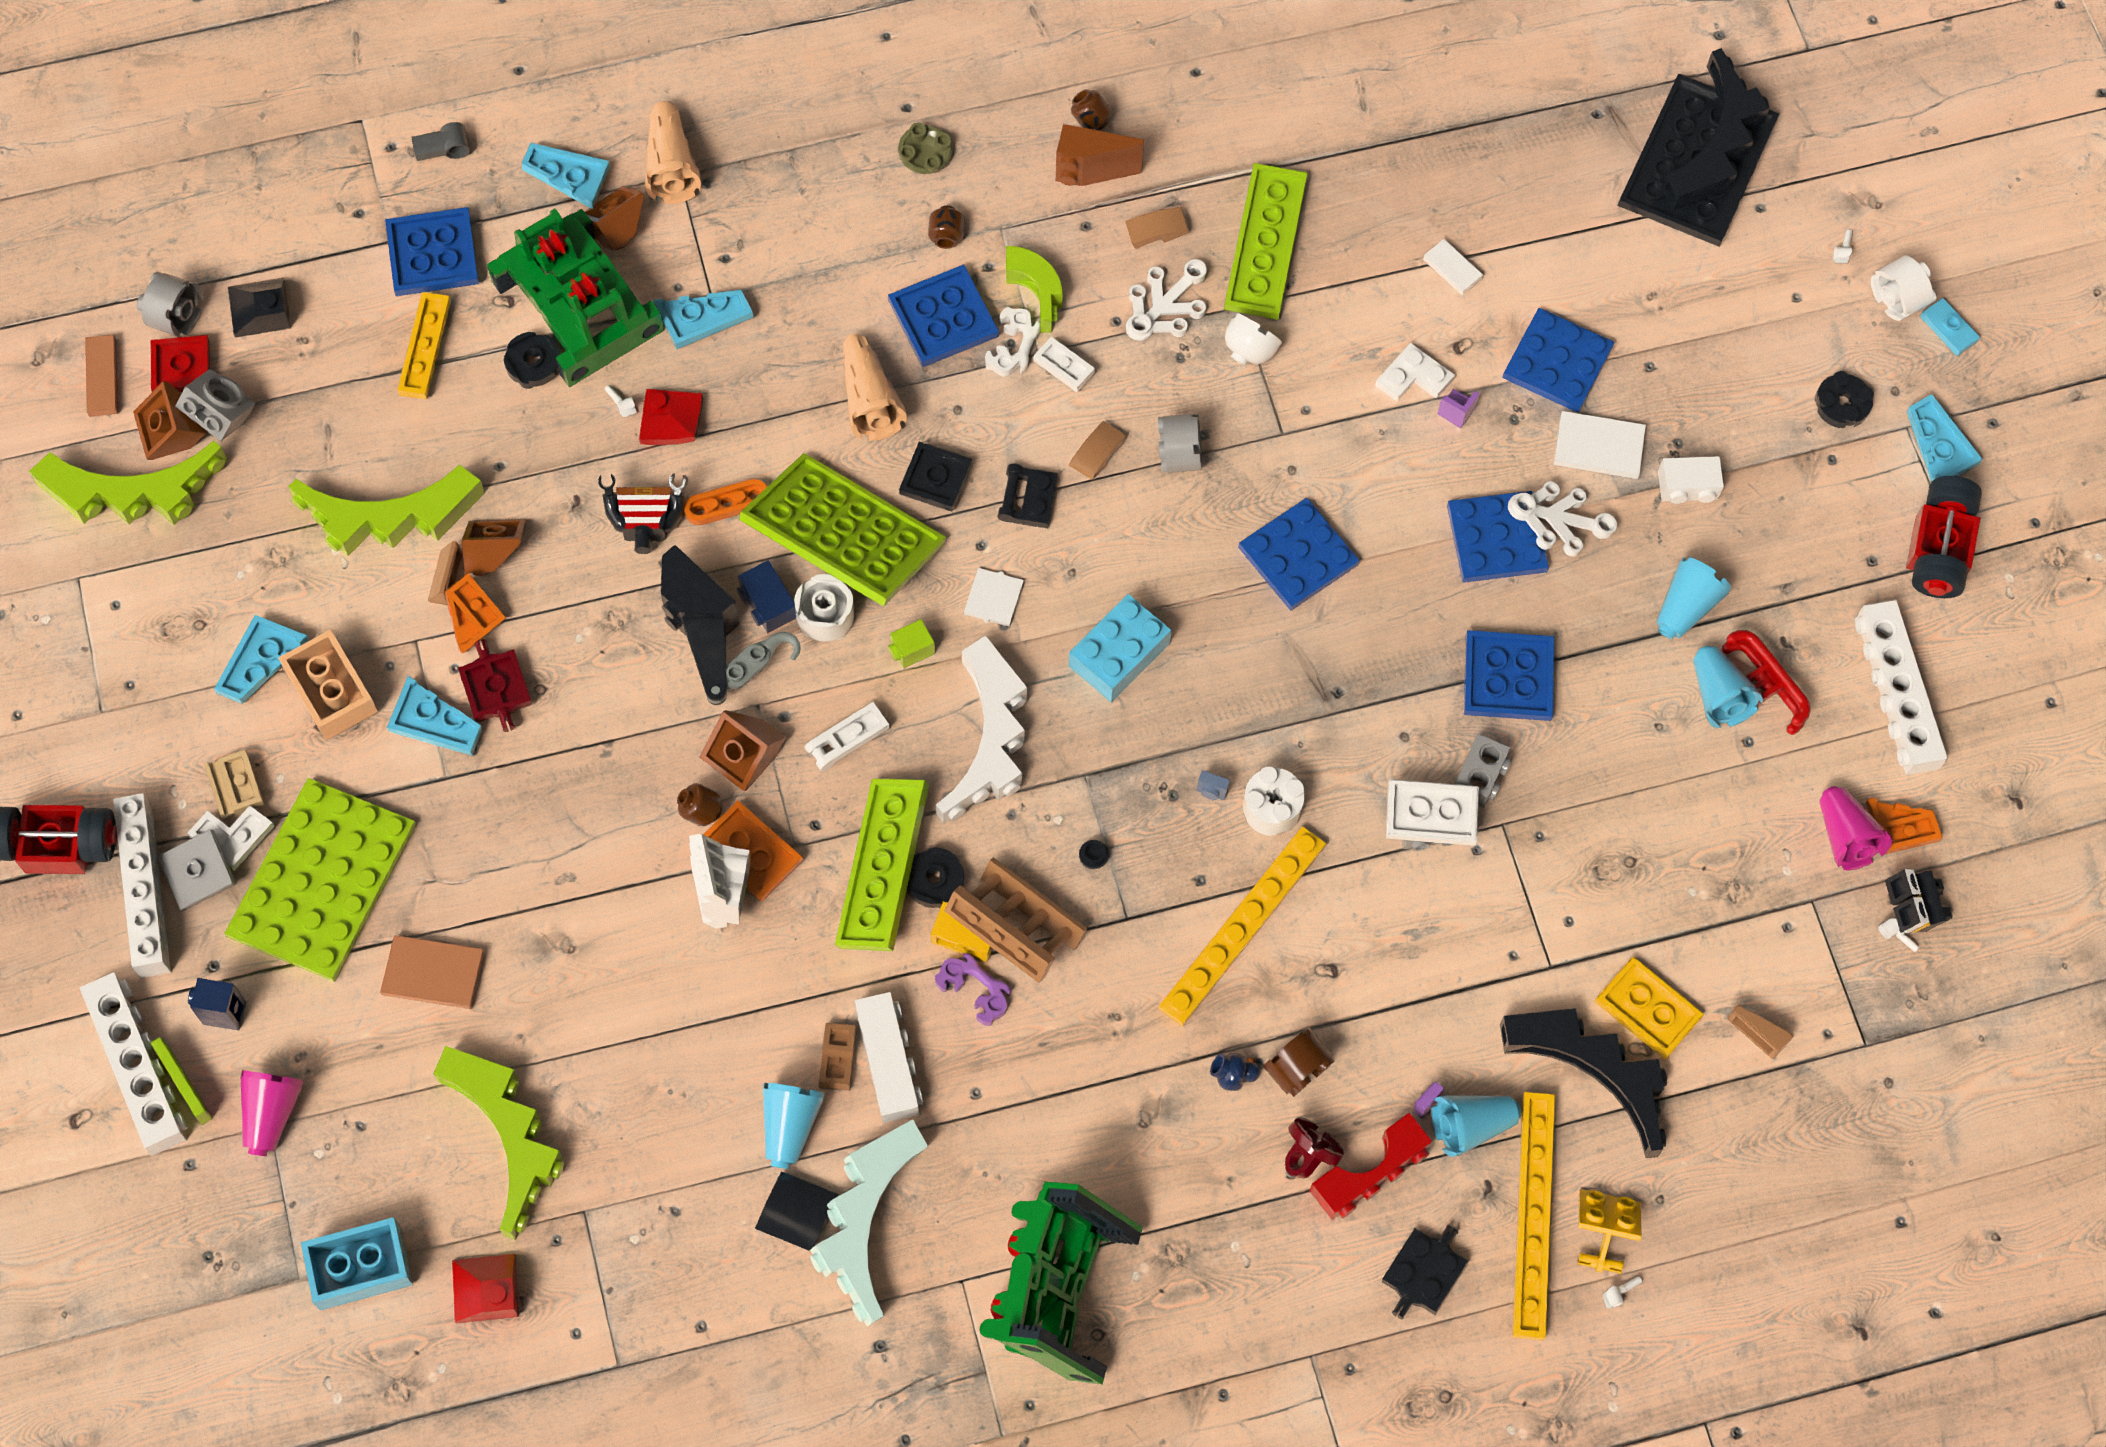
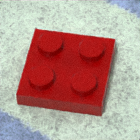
(179, 360)

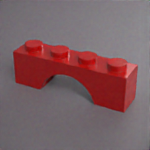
(1340, 1189)

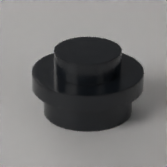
(1093, 854)

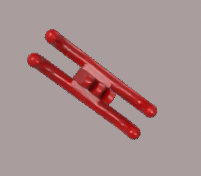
(1770, 676)

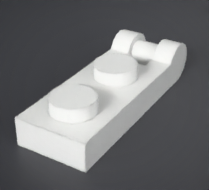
(847, 736)

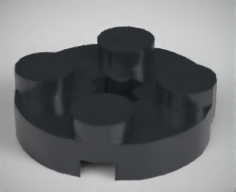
(531, 374)
(1851, 387)
(927, 863)

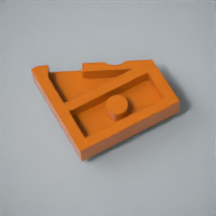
(471, 612)
(1905, 825)

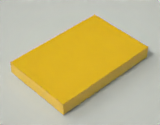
(1649, 1007)

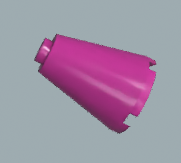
(1851, 830)
(266, 1109)

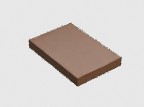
(432, 972)

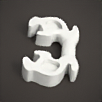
(1003, 362)

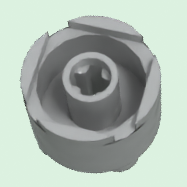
(170, 304)
(1180, 443)

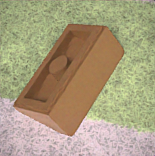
(445, 572)

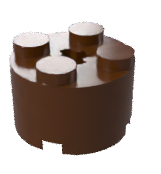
(1299, 1060)

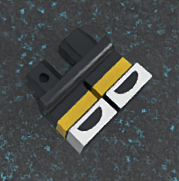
(1917, 901)

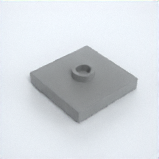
(197, 870)

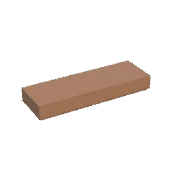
(101, 375)

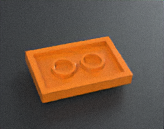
(770, 855)

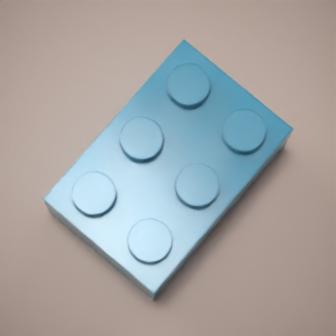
(1119, 647)
(356, 1264)

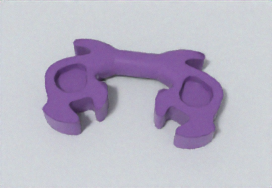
(993, 1005)

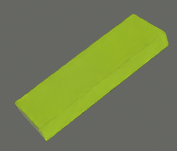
(181, 1080)

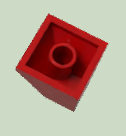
(485, 1288)

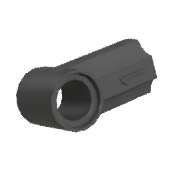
(448, 141)

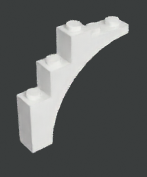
(1002, 734)

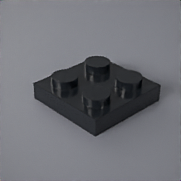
(935, 476)

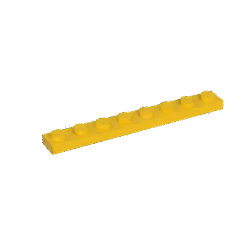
(1242, 926)
(1533, 1216)

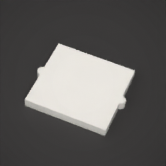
(993, 597)

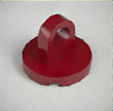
(1312, 1147)

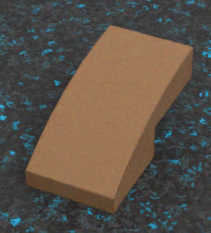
(1157, 225)
(1097, 449)
(837, 1056)

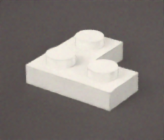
(1414, 367)
(240, 838)

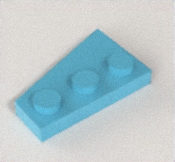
(568, 172)
(700, 317)
(1940, 440)
(257, 658)
(430, 720)

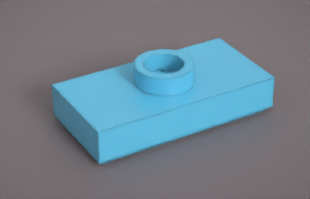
(1950, 327)

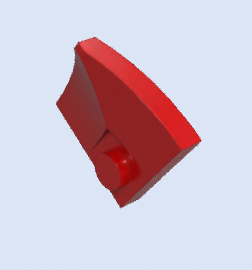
(670, 417)

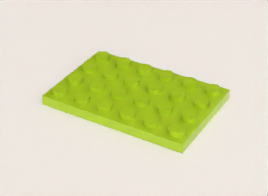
(842, 529)
(320, 879)

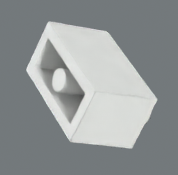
(1690, 479)

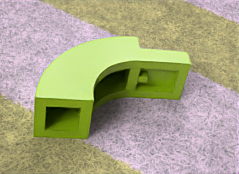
(1038, 275)

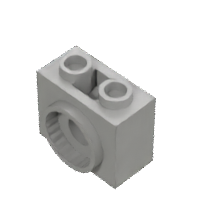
(215, 404)

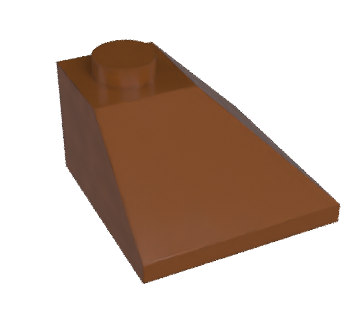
(616, 217)
(164, 426)
(490, 543)
(741, 747)

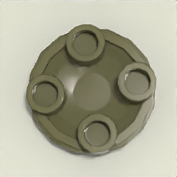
(925, 149)

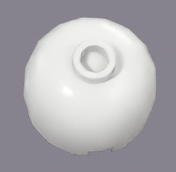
(1250, 341)

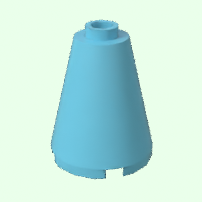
(1690, 597)
(1724, 689)
(1472, 1120)
(788, 1121)

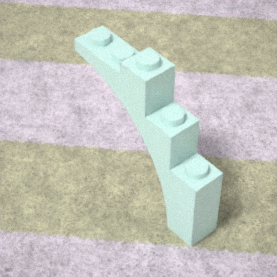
(853, 1211)

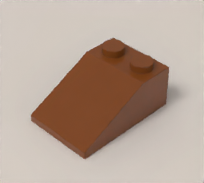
(1096, 156)

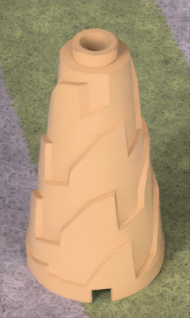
(669, 160)
(870, 394)

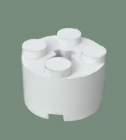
(1903, 287)
(827, 623)
(1273, 785)

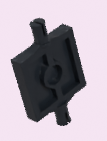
(1424, 1271)

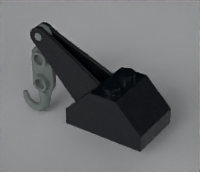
(706, 617)

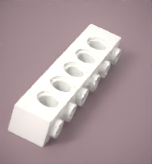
(1887, 619)
(141, 886)
(99, 998)

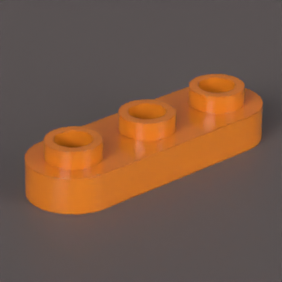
(712, 501)

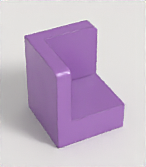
(1458, 407)

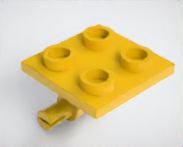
(1611, 1217)

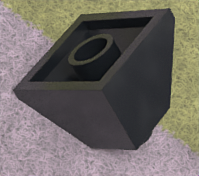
(259, 307)

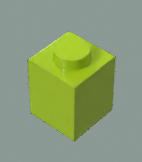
(911, 644)

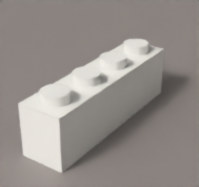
(887, 1057)

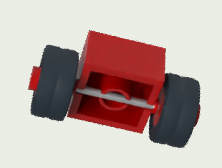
(1945, 537)
(56, 837)

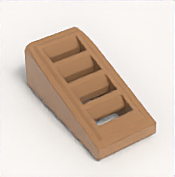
(1761, 1032)

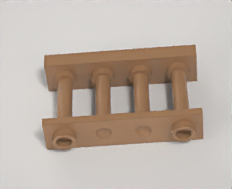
(1002, 935)

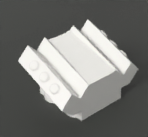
(719, 879)

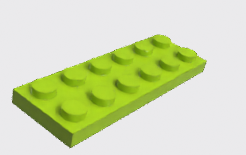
(1265, 241)
(882, 865)

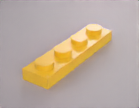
(424, 345)

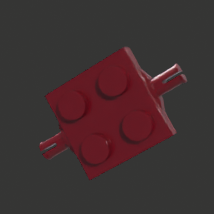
(494, 685)

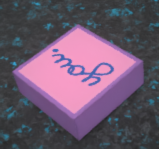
(1426, 1101)

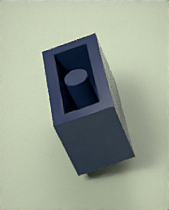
(767, 597)
(217, 1004)

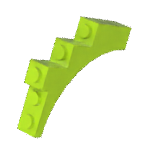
(129, 496)
(389, 521)
(528, 1162)

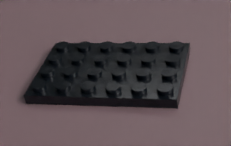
(1678, 137)

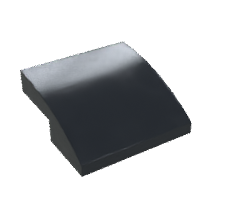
(795, 1211)

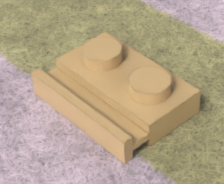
(234, 783)

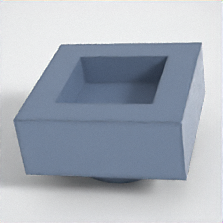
(1212, 786)

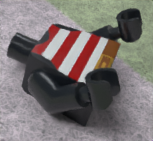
(644, 512)

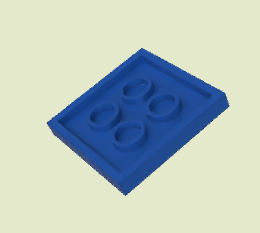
(431, 251)
(943, 315)
(1558, 360)
(1493, 541)
(1298, 554)
(1509, 675)

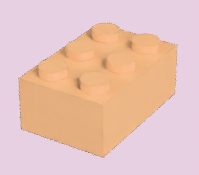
(328, 685)

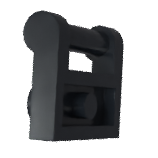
(1037, 497)

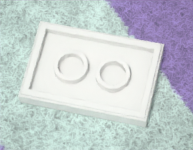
(1599, 444)
(1432, 812)

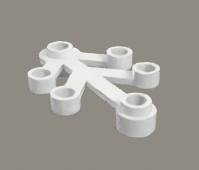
(1165, 304)
(1558, 517)

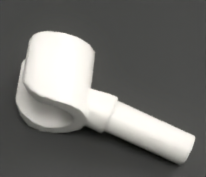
(1842, 254)
(626, 407)
(1891, 928)
(1613, 1296)

